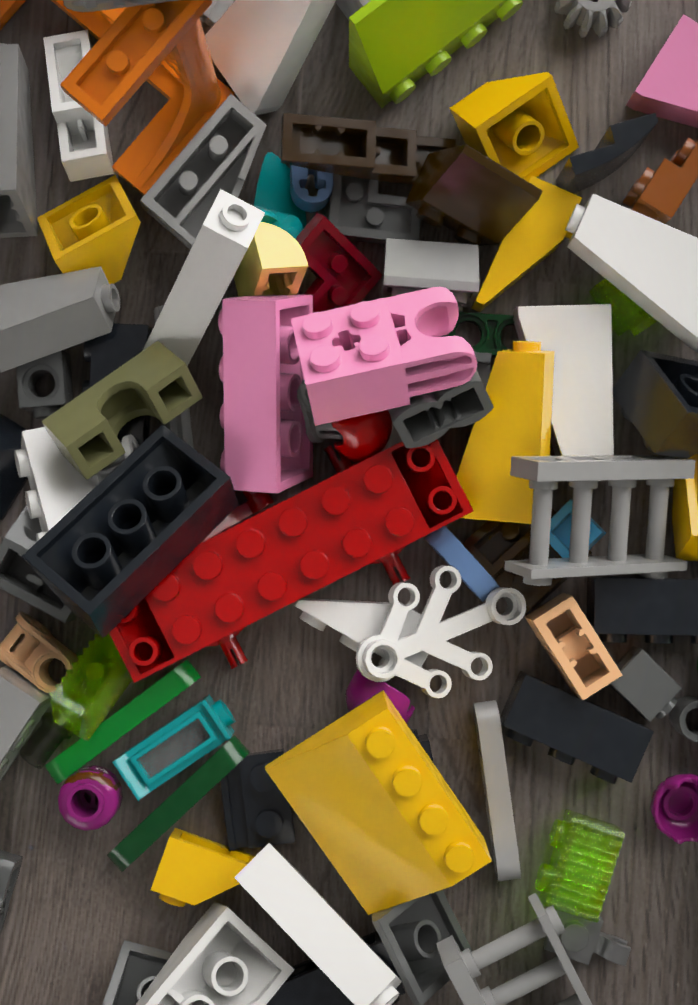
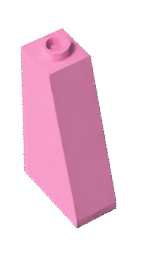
(672, 79)

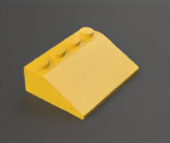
(379, 807)

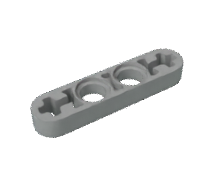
(496, 790)

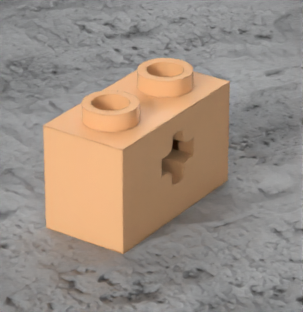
(573, 646)

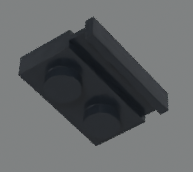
(255, 806)

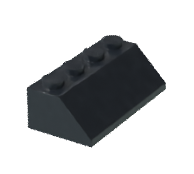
(132, 530)

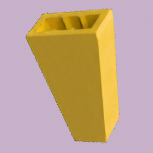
(516, 426)

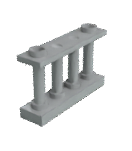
(583, 475)
(466, 965)

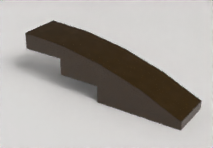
(356, 148)

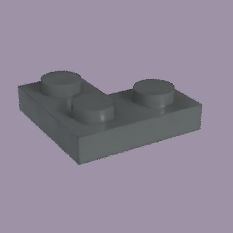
(370, 216)

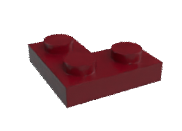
(340, 268)

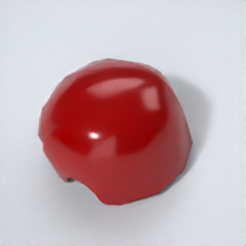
(364, 435)

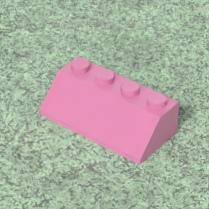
(260, 378)

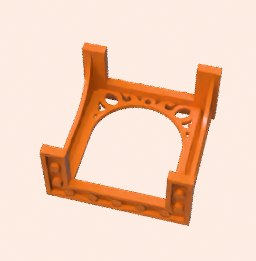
(138, 45)

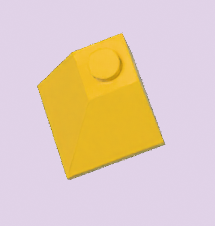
(517, 123)
(92, 230)

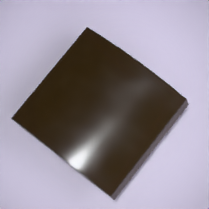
(507, 541)

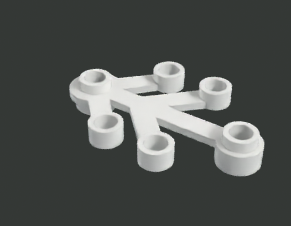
(432, 634)

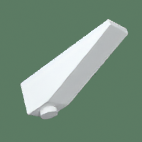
(219, 965)

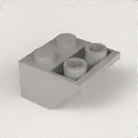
(428, 264)

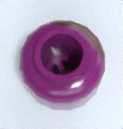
(78, 807)

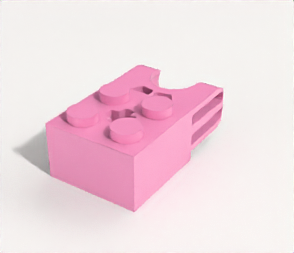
(381, 353)

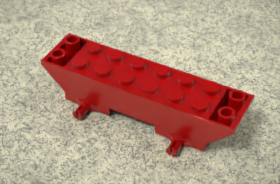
(291, 551)

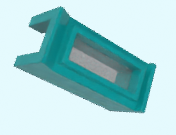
(175, 746)

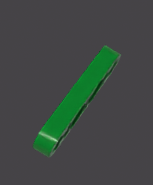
(123, 721)

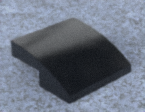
(611, 153)

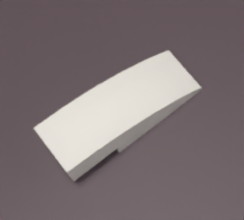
(82, 138)

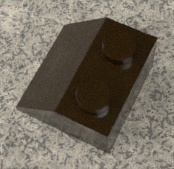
(470, 195)

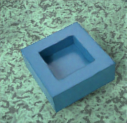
(561, 530)

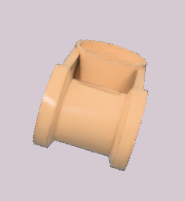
(31, 649)

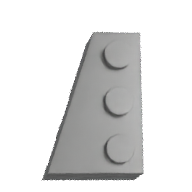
(211, 161)

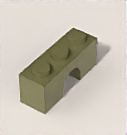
(147, 384)

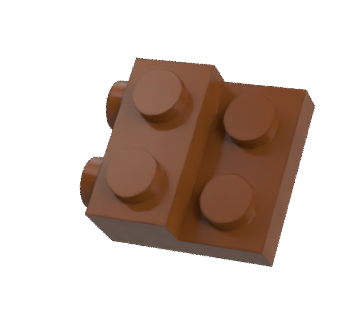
(663, 189)

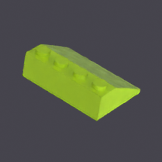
(405, 39)

